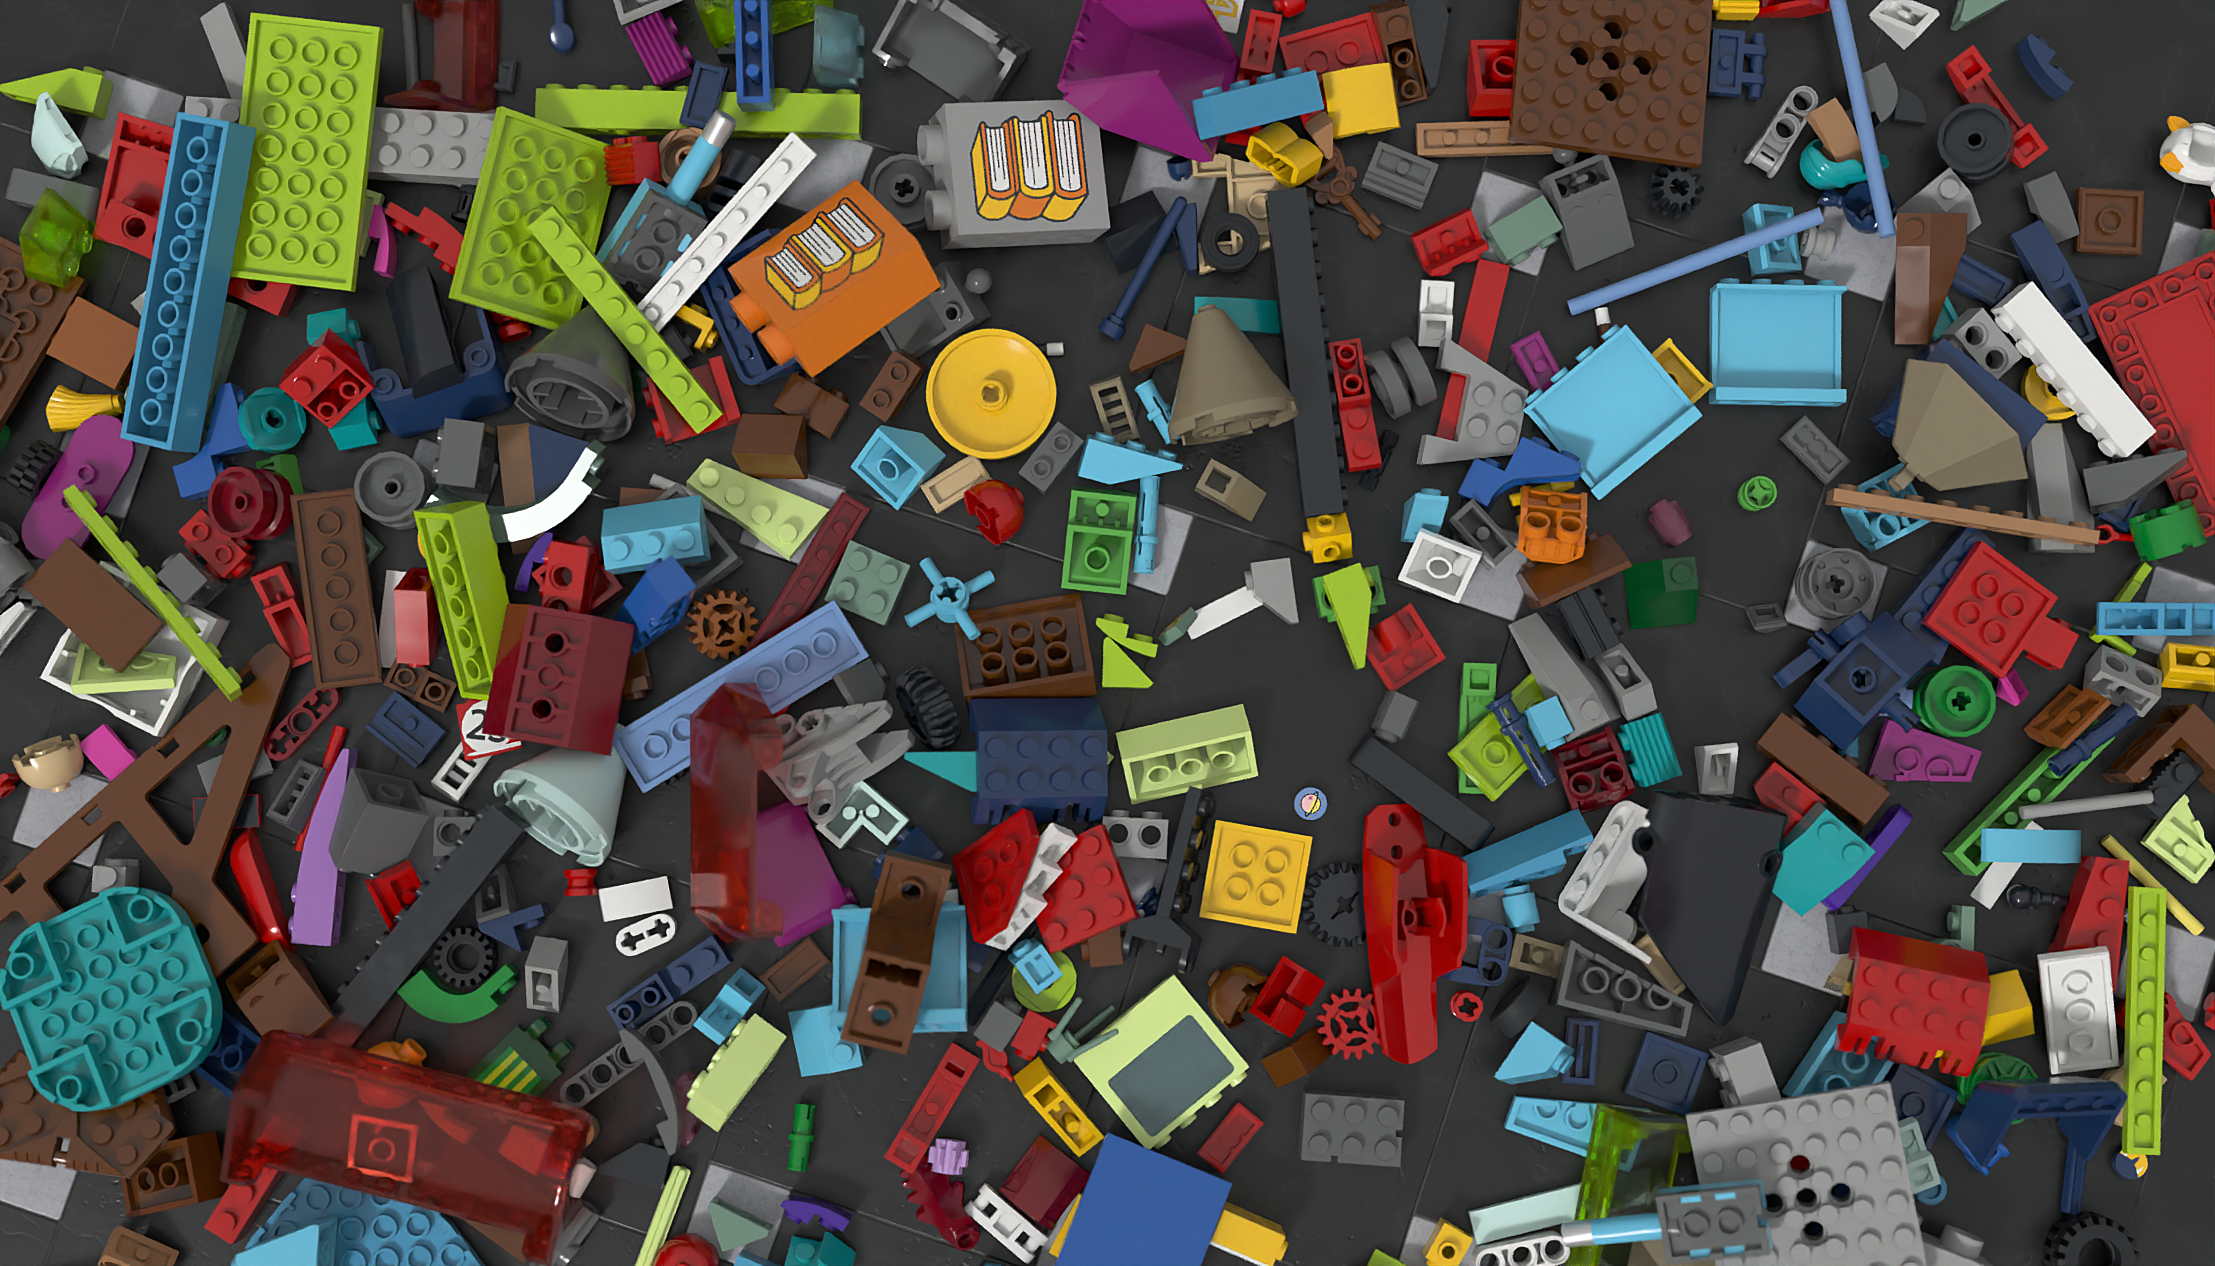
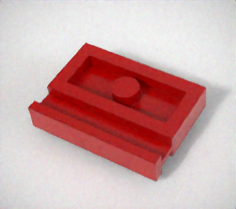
(394, 890)

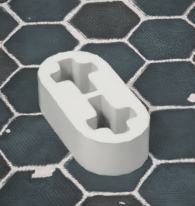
(644, 927)

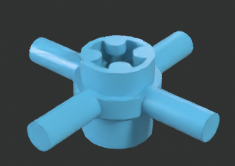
(941, 603)

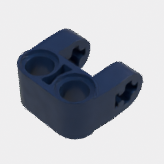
(1486, 954)

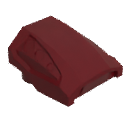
(1593, 771)
(1044, 1182)

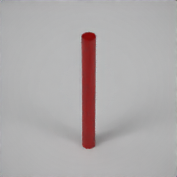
(329, 760)

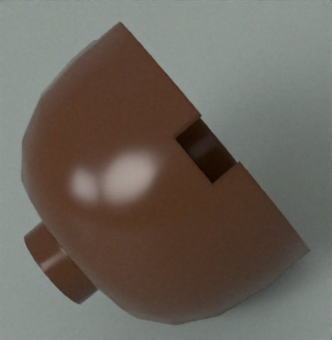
(1234, 993)

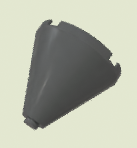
(576, 380)

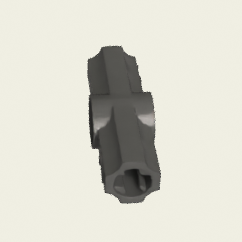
(579, 1223)

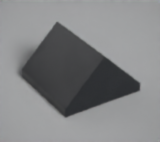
(1133, 230)

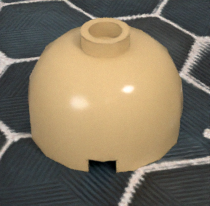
(51, 763)

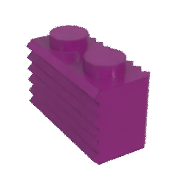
(659, 49)

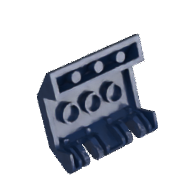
(1039, 758)

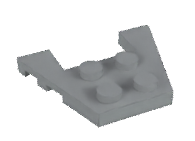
(1488, 412)

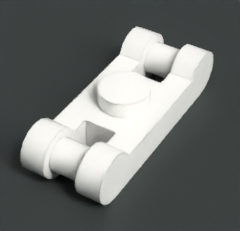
(1006, 1223)

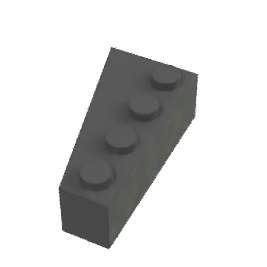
(1608, 992)

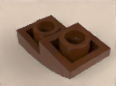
(421, 685)

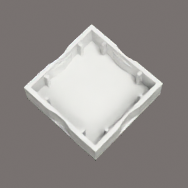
(153, 709)

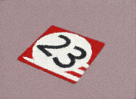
(474, 743)

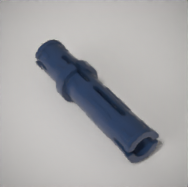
(2083, 746)

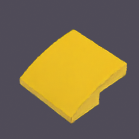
(1361, 100)

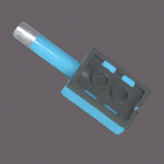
(662, 220)
(1692, 1221)

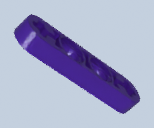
(1880, 839)

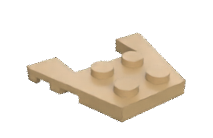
(1246, 194)

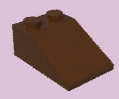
(177, 1176)

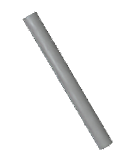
(2086, 804)

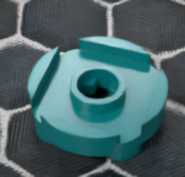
(261, 435)

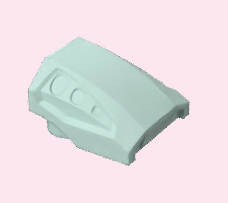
(56, 141)

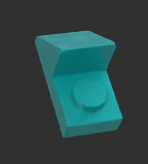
(815, 1253)

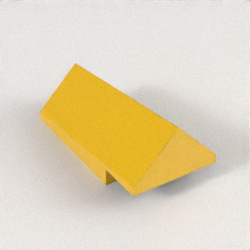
(2008, 1010)

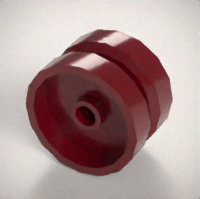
(250, 503)

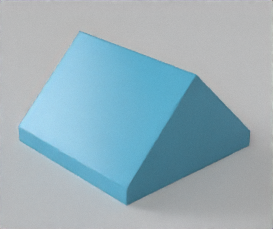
(1777, 256)

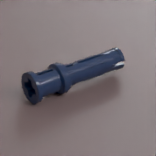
(1543, 774)

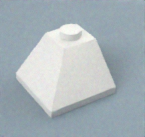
(1439, 565)

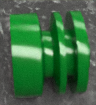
(1991, 1066)

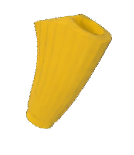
(69, 409)

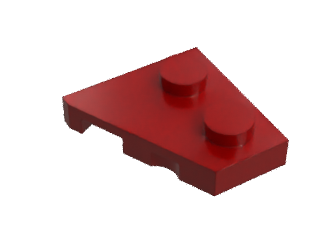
(1785, 793)

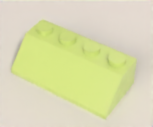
(1187, 752)

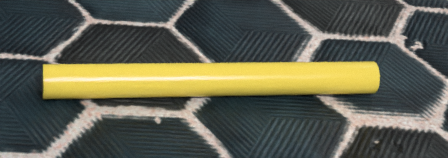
(2148, 880)

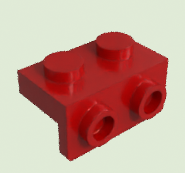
(1449, 243)

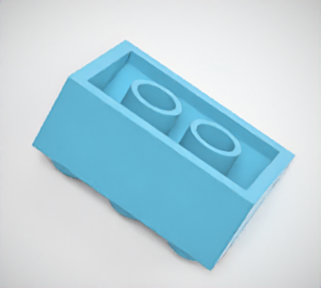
(646, 531)

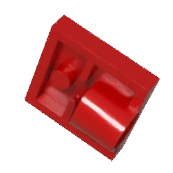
(1401, 648)

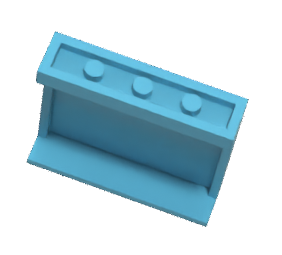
(1775, 343)
(1612, 409)
(945, 993)

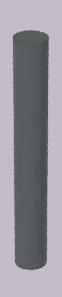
(410, 45)

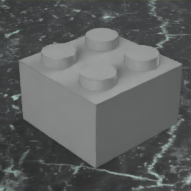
(1743, 1072)

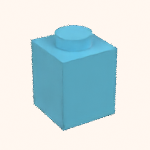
(1548, 723)

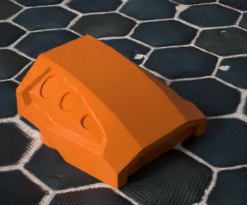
(1552, 525)

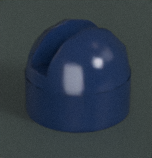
(1179, 166)

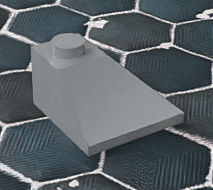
(1944, 195)

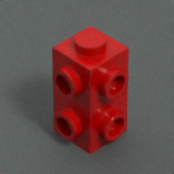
(225, 555)

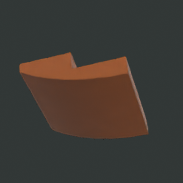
(2066, 717)

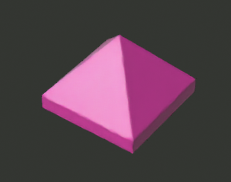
(2011, 688)

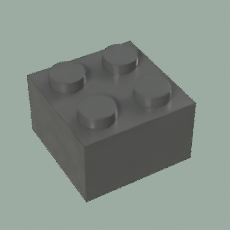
(465, 456)

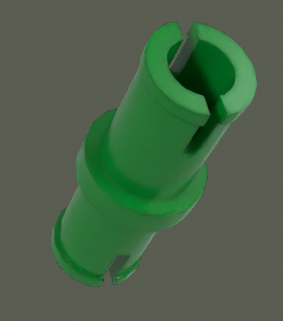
(801, 1137)

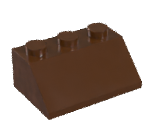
(1552, 581)

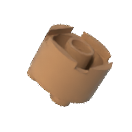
(674, 150)

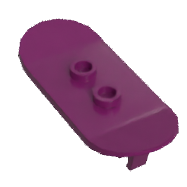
(92, 462)

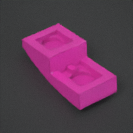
(384, 234)
(107, 752)

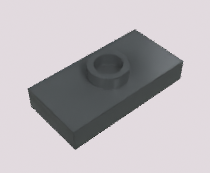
(1815, 449)

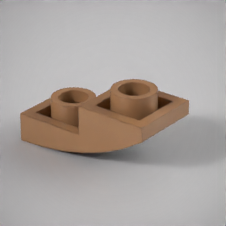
(1835, 132)

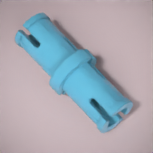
(1156, 407)

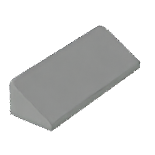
(227, 46)

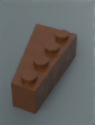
(1824, 770)

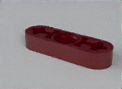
(292, 745)

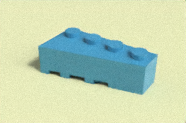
(1257, 104)

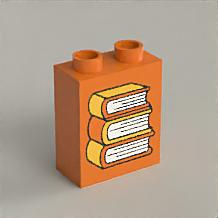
(830, 280)

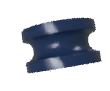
(1149, 902)

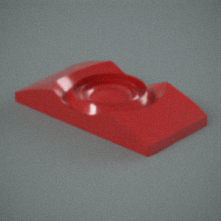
(136, 166)

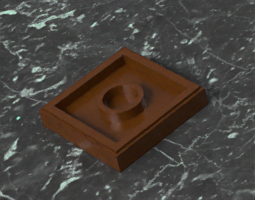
(2109, 221)

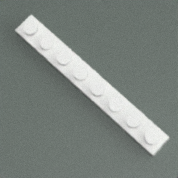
(726, 230)

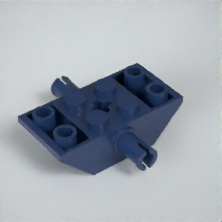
(1880, 649)

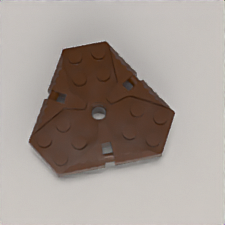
(101, 1141)

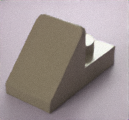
(1535, 956)

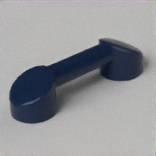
(560, 34)

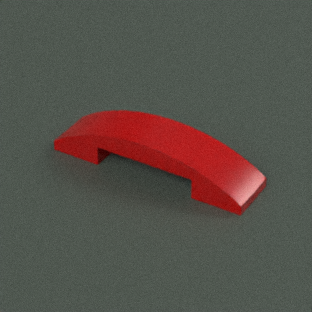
(1974, 85)
(932, 1108)

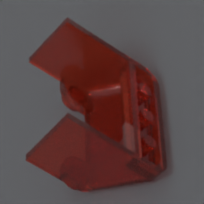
(462, 58)

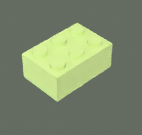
(734, 1071)

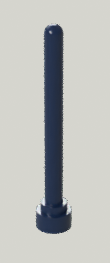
(1115, 323)

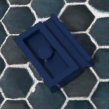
(406, 729)

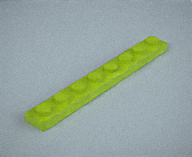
(625, 319)
(145, 581)
(2144, 1020)

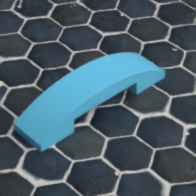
(2030, 846)

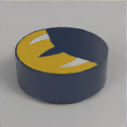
(2129, 1165)

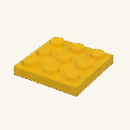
(1255, 876)

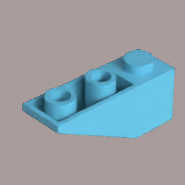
(1116, 462)
(1423, 511)

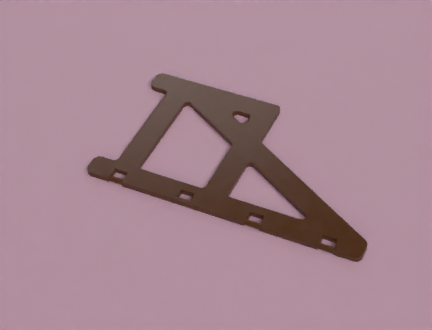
(125, 799)

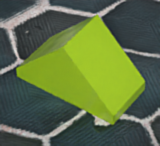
(1120, 670)

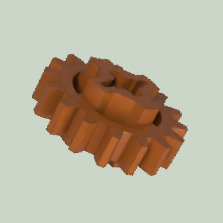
(712, 632)

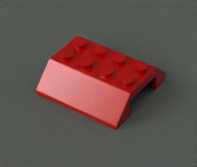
(1915, 1001)

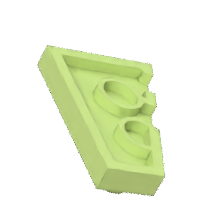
(146, 672)

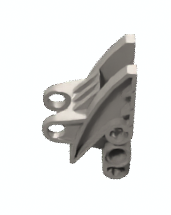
(835, 755)

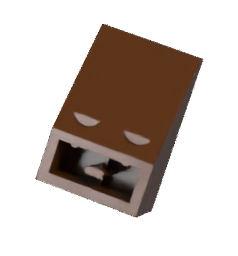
(279, 992)

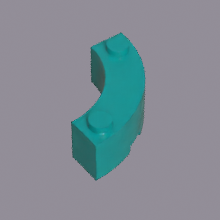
(362, 421)

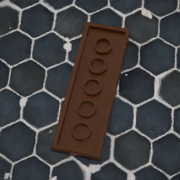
(336, 589)

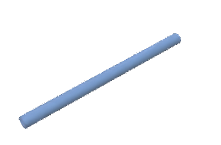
(1863, 119)
(1696, 261)

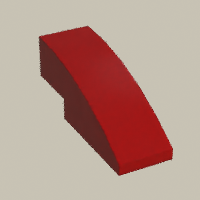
(284, 610)

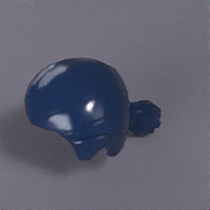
(1856, 206)

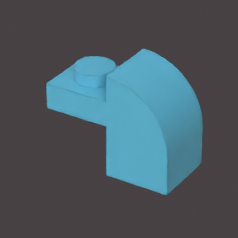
(730, 1006)

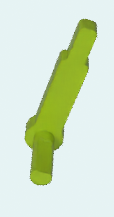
(2125, 595)

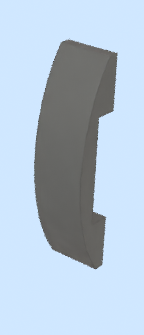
(639, 1047)

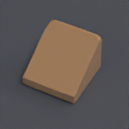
(1321, 131)

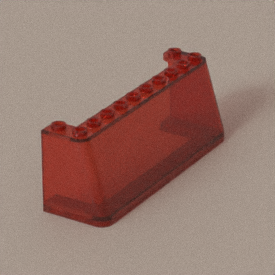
(407, 1136)

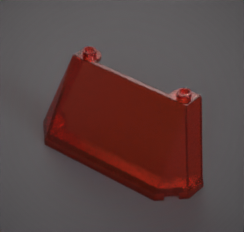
(728, 743)

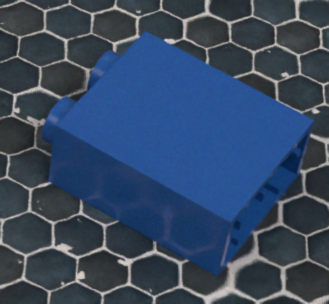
(1142, 1210)

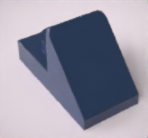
(508, 928)

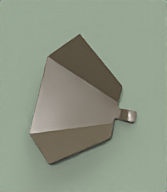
(1951, 433)

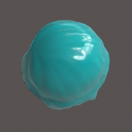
(1828, 174)

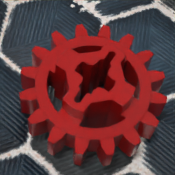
(1342, 1036)

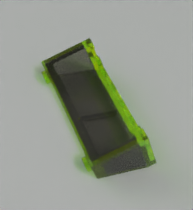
(1625, 1167)

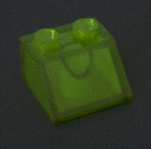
(54, 240)

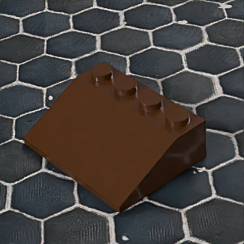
(1027, 651)

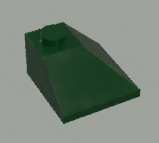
(1661, 592)

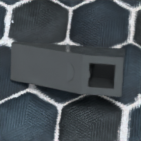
(2122, 483)

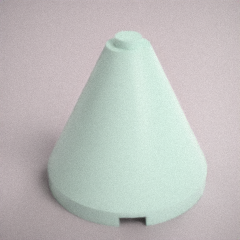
(568, 799)

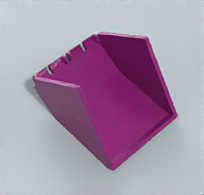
(1142, 67)

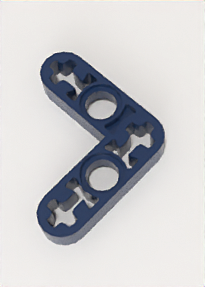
(1811, 657)

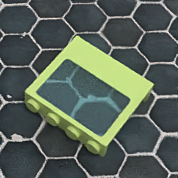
(1162, 1063)

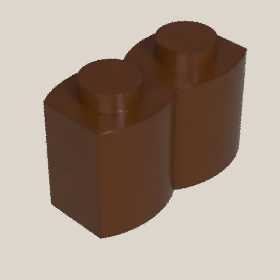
(822, 409)

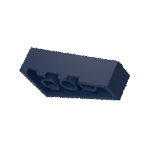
(1929, 584)

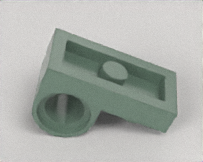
(1961, 924)

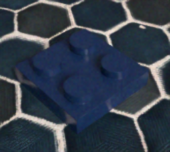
(1666, 1073)

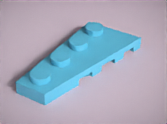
(1554, 1121)

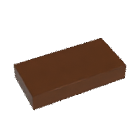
(794, 969)

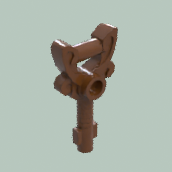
(1340, 191)

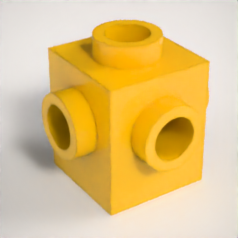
(1328, 538)

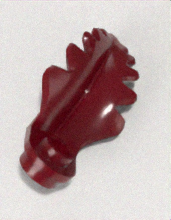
(941, 1204)

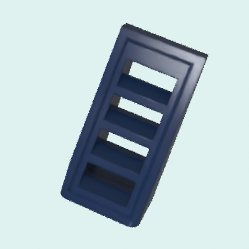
(1187, 238)

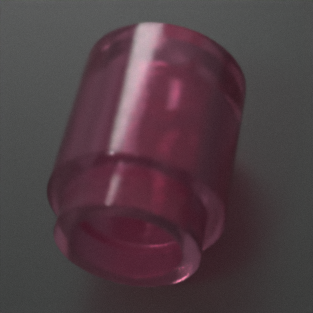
(1670, 522)

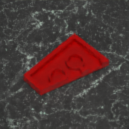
(2181, 1044)

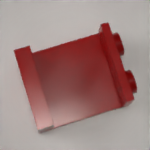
(672, 424)

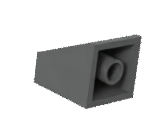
(376, 822)

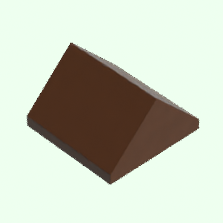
(771, 446)

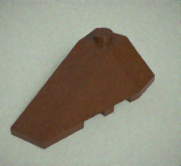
(1926, 264)

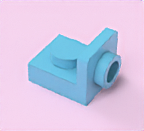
(1034, 964)

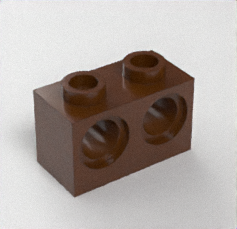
(893, 385)

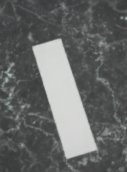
(1223, 611)
(387, 635)
(1997, 878)

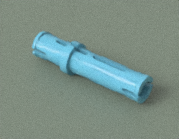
(1146, 526)

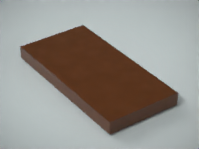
(94, 605)

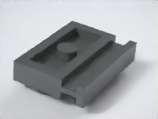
(1399, 175)

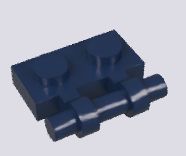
(1726, 64)

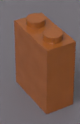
(96, 344)

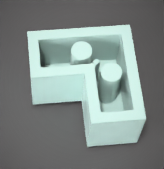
(867, 808)

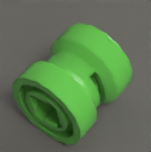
(1764, 493)

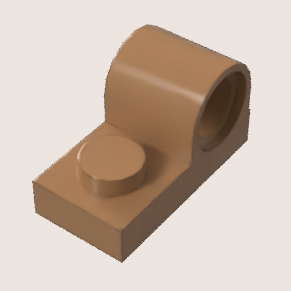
(133, 1249)

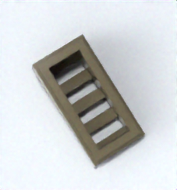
(1105, 383)

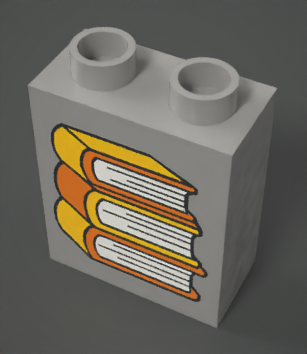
(1014, 174)

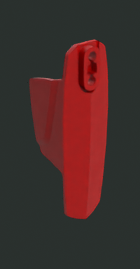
(1412, 927)

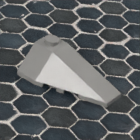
(2055, 488)
(1564, 675)

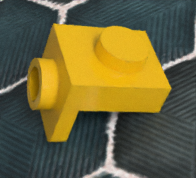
(696, 317)

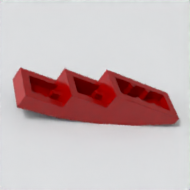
(1257, 59)

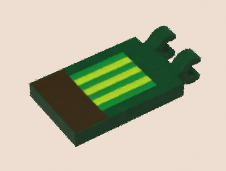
(522, 1061)

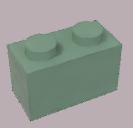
(1523, 231)

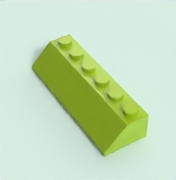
(466, 588)

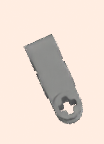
(1770, 148)

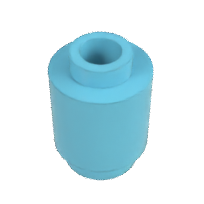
(1520, 908)

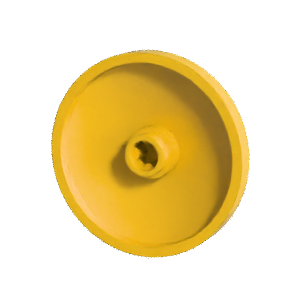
(991, 394)

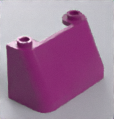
(796, 871)

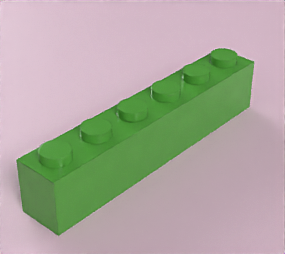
(2031, 786)

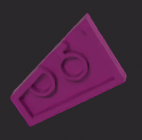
(1920, 756)

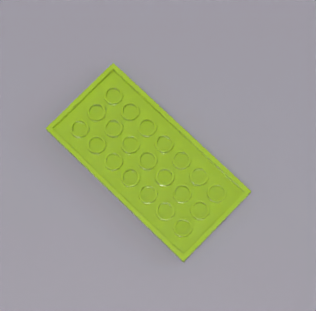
(313, 114)

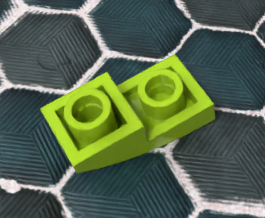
(1117, 631)

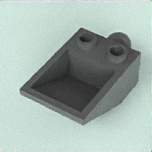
(1590, 213)
(943, 313)

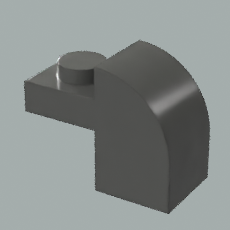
(1880, 92)

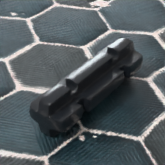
(1387, 441)

